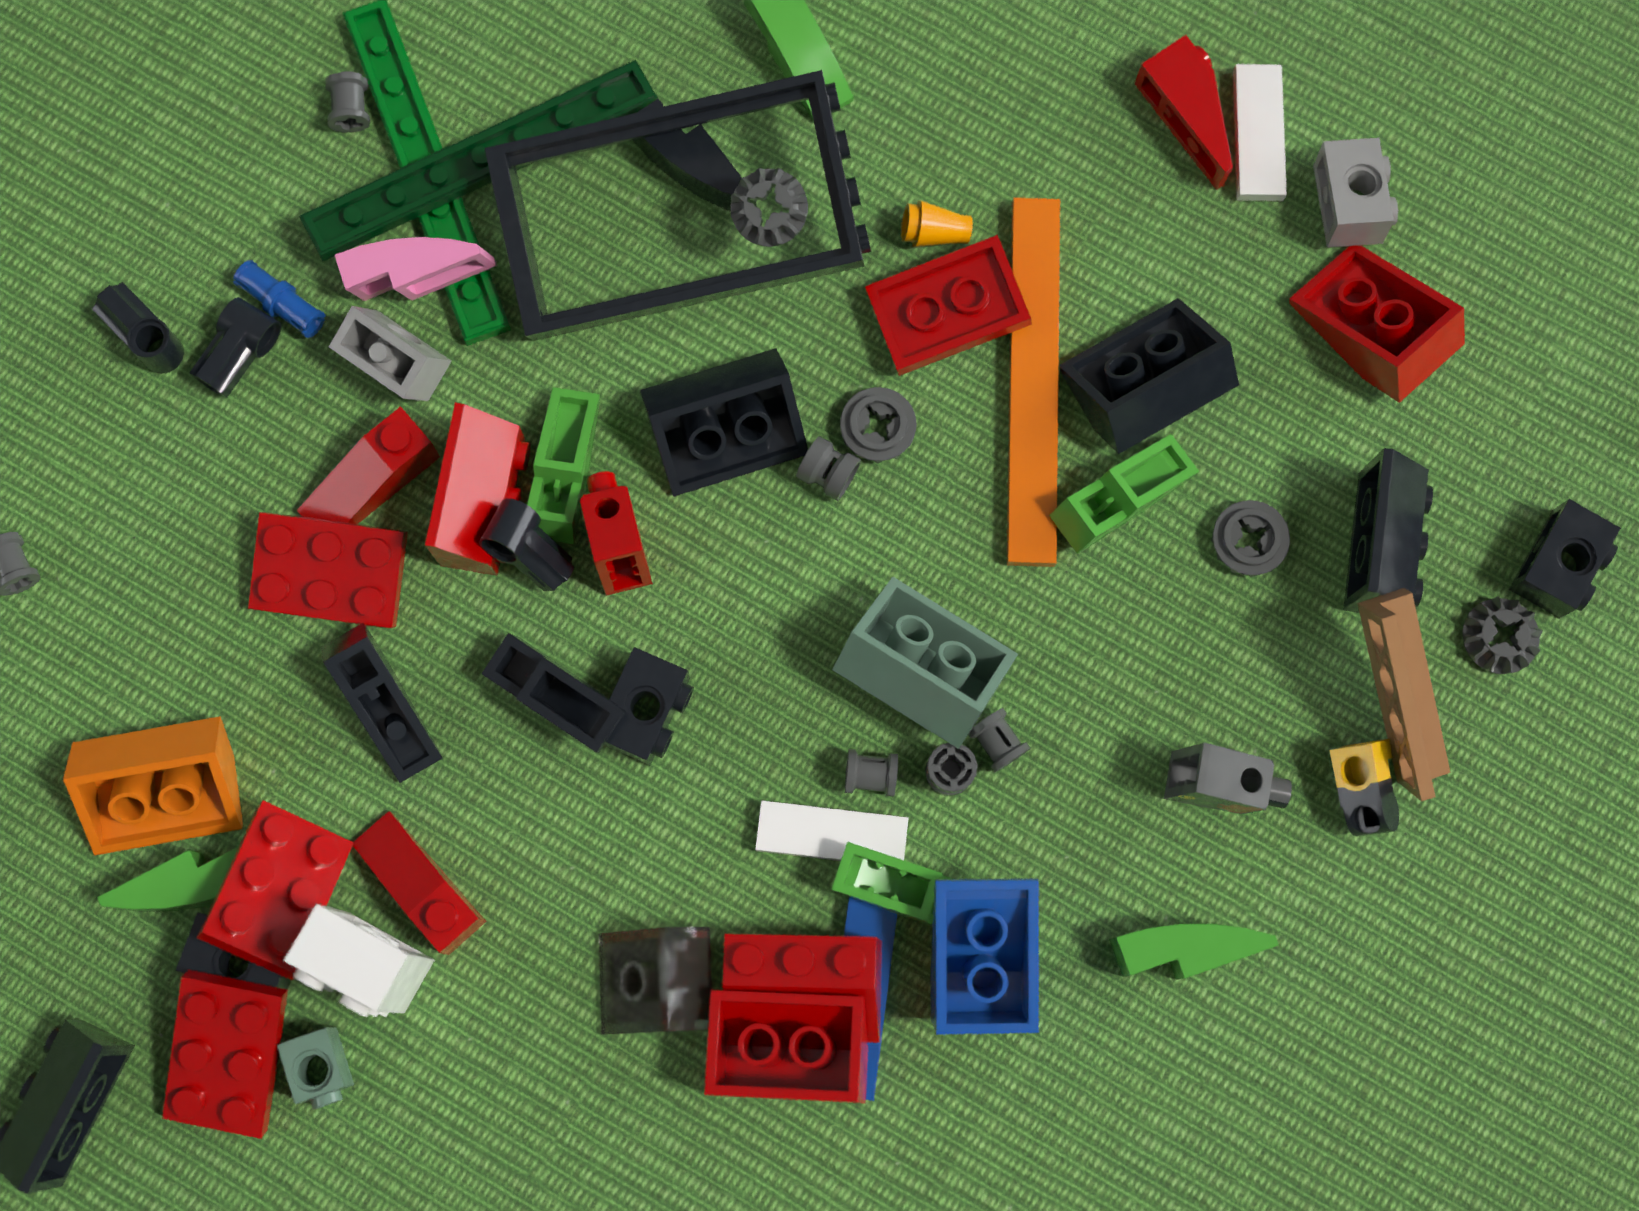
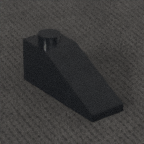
(380, 702)

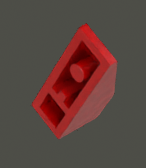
(1186, 98)
(372, 471)
(418, 884)

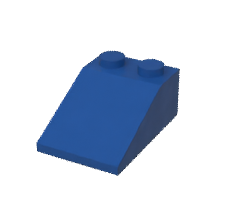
(985, 956)

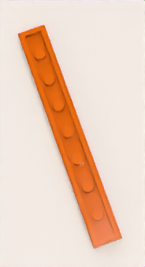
(1034, 386)

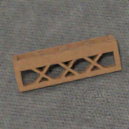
(1404, 690)

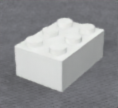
(358, 960)

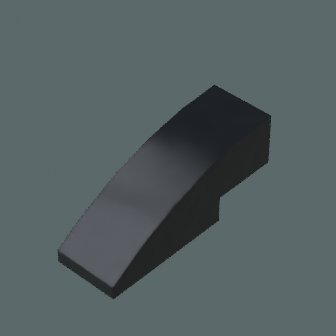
(693, 162)
(553, 692)

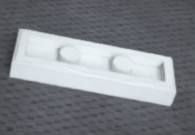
(1259, 132)
(825, 831)

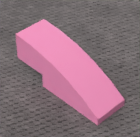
(410, 266)

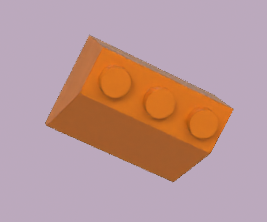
(154, 785)

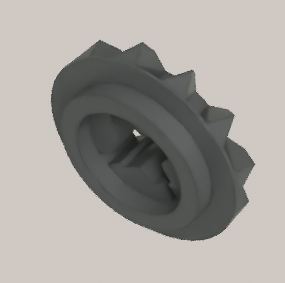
(780, 226)
(884, 404)
(1253, 517)
(1481, 628)

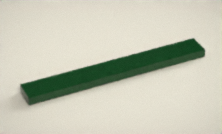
(464, 165)

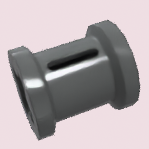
(347, 102)
(14, 568)
(998, 740)
(871, 773)

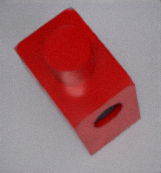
(614, 535)

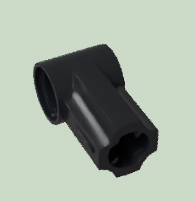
(139, 328)
(240, 338)
(518, 540)

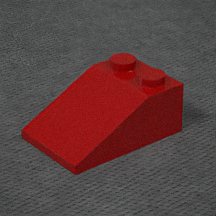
(1381, 320)

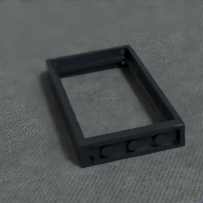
(833, 148)

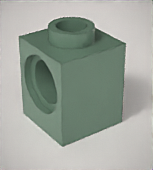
(295, 1059)

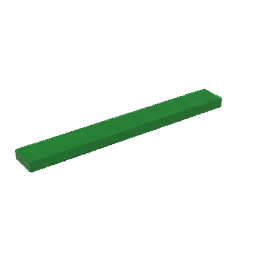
(412, 139)

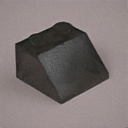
(655, 980)

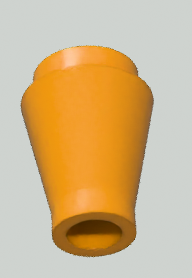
(932, 225)

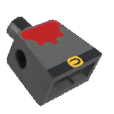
(1224, 780)

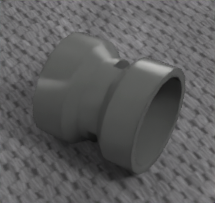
(819, 462)
(948, 777)

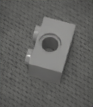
(1347, 216)
(389, 354)

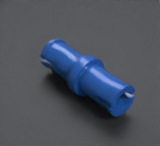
(279, 298)

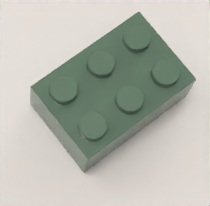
(924, 662)

